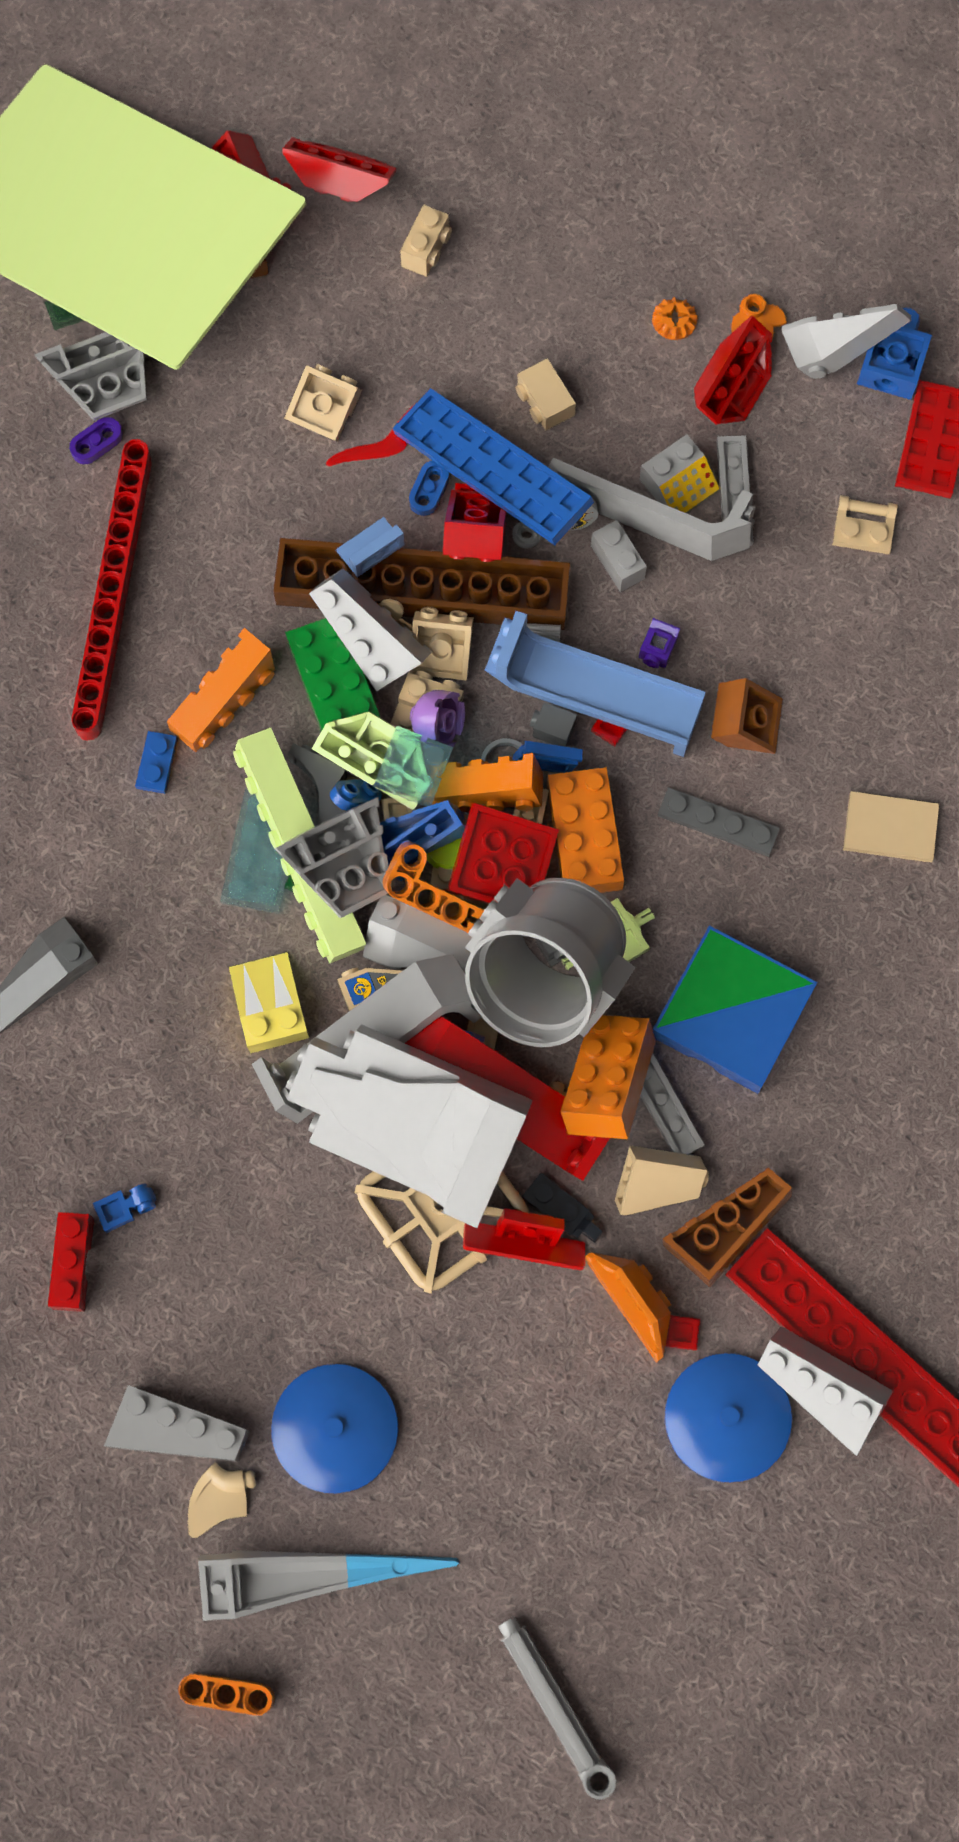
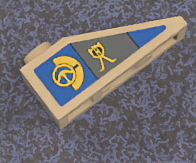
(360, 984)

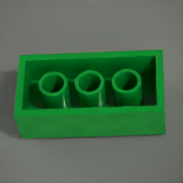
(329, 673)

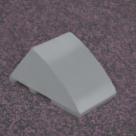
(98, 373)
(342, 858)

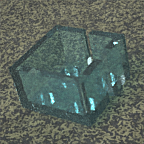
(412, 766)

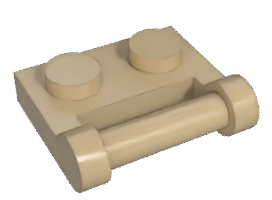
(863, 533)

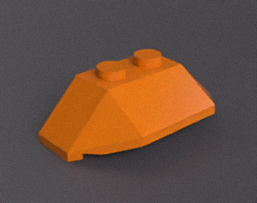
(635, 1298)

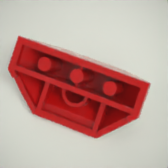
(336, 170)
(736, 374)

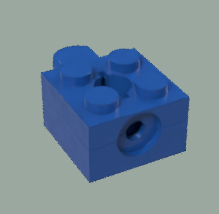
(896, 360)

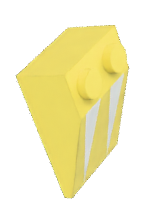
(268, 1003)

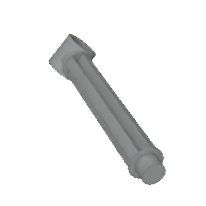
(556, 1707)

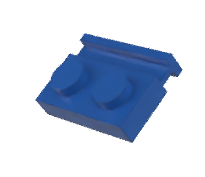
(551, 757)

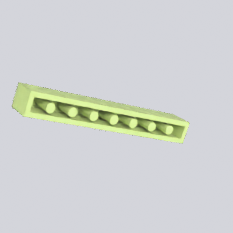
(287, 817)

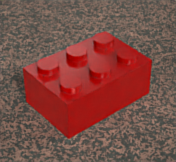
(473, 527)

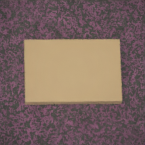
(891, 827)

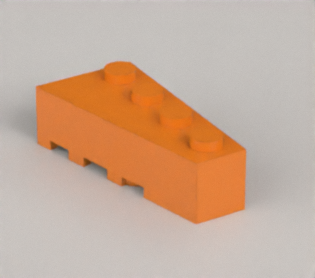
(223, 692)
(493, 784)

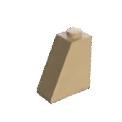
(658, 1179)

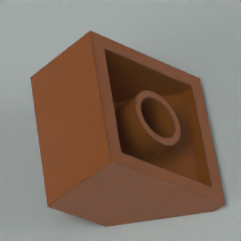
(746, 716)

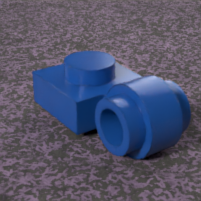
(116, 1209)

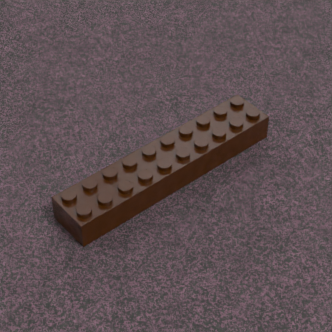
(432, 580)

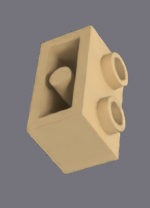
(425, 240)

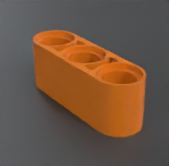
(211, 1699)

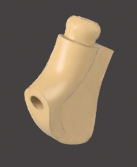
(217, 1498)

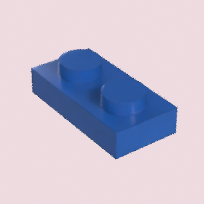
(156, 762)

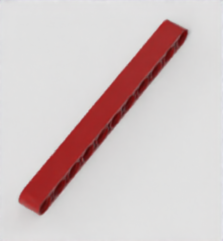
(112, 601)

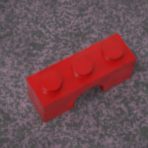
(68, 1270)

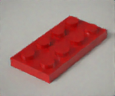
(931, 441)

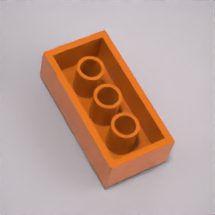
(587, 828)
(609, 1077)

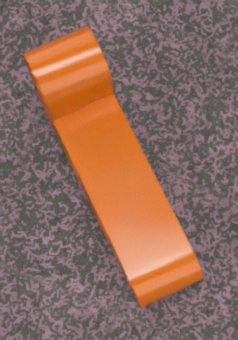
(415, 885)

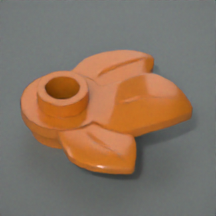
(768, 315)

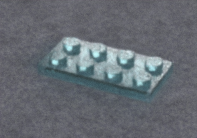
(254, 867)

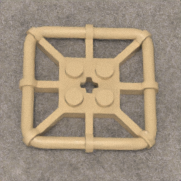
(434, 1223)

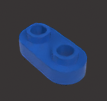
(428, 489)
(352, 793)

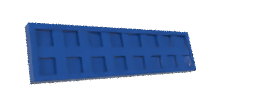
(493, 466)

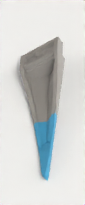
(260, 1580)

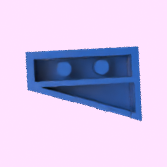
(428, 827)

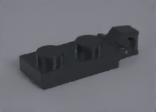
(556, 1202)

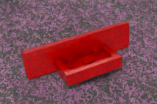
(526, 1238)

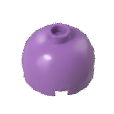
(438, 716)

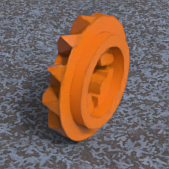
(664, 324)

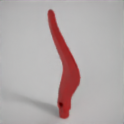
(387, 447)

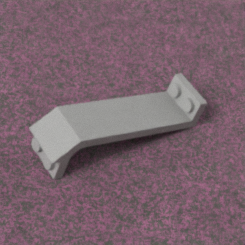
(664, 522)
(396, 1009)

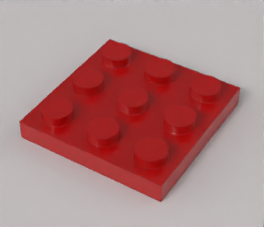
(498, 851)

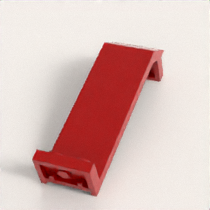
(544, 1125)

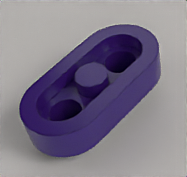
(93, 439)

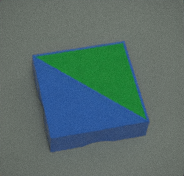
(733, 1009)

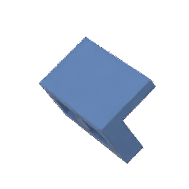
(371, 546)

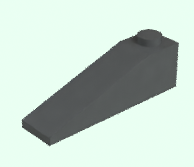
(44, 970)

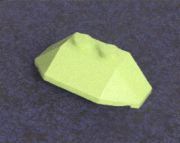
(358, 746)

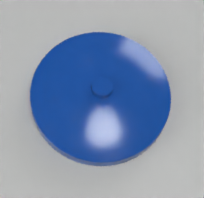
(727, 1418)
(334, 1428)

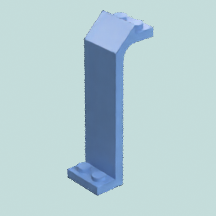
(594, 685)

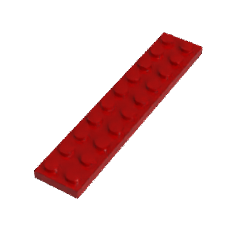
(818, 1313)

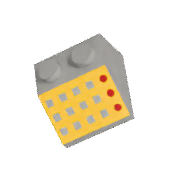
(679, 476)

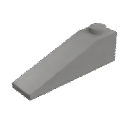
(404, 935)

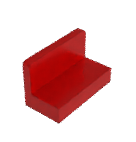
(241, 149)

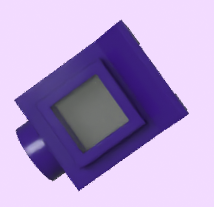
(659, 644)

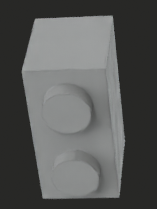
(618, 555)

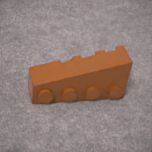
(722, 1232)

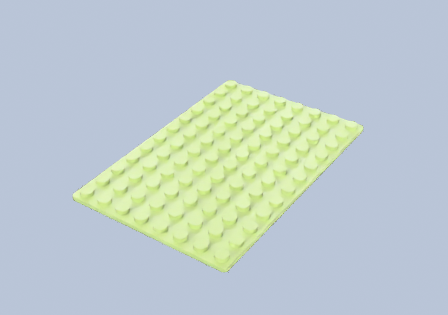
(128, 216)

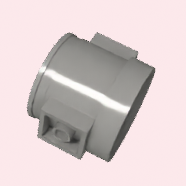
(520, 992)

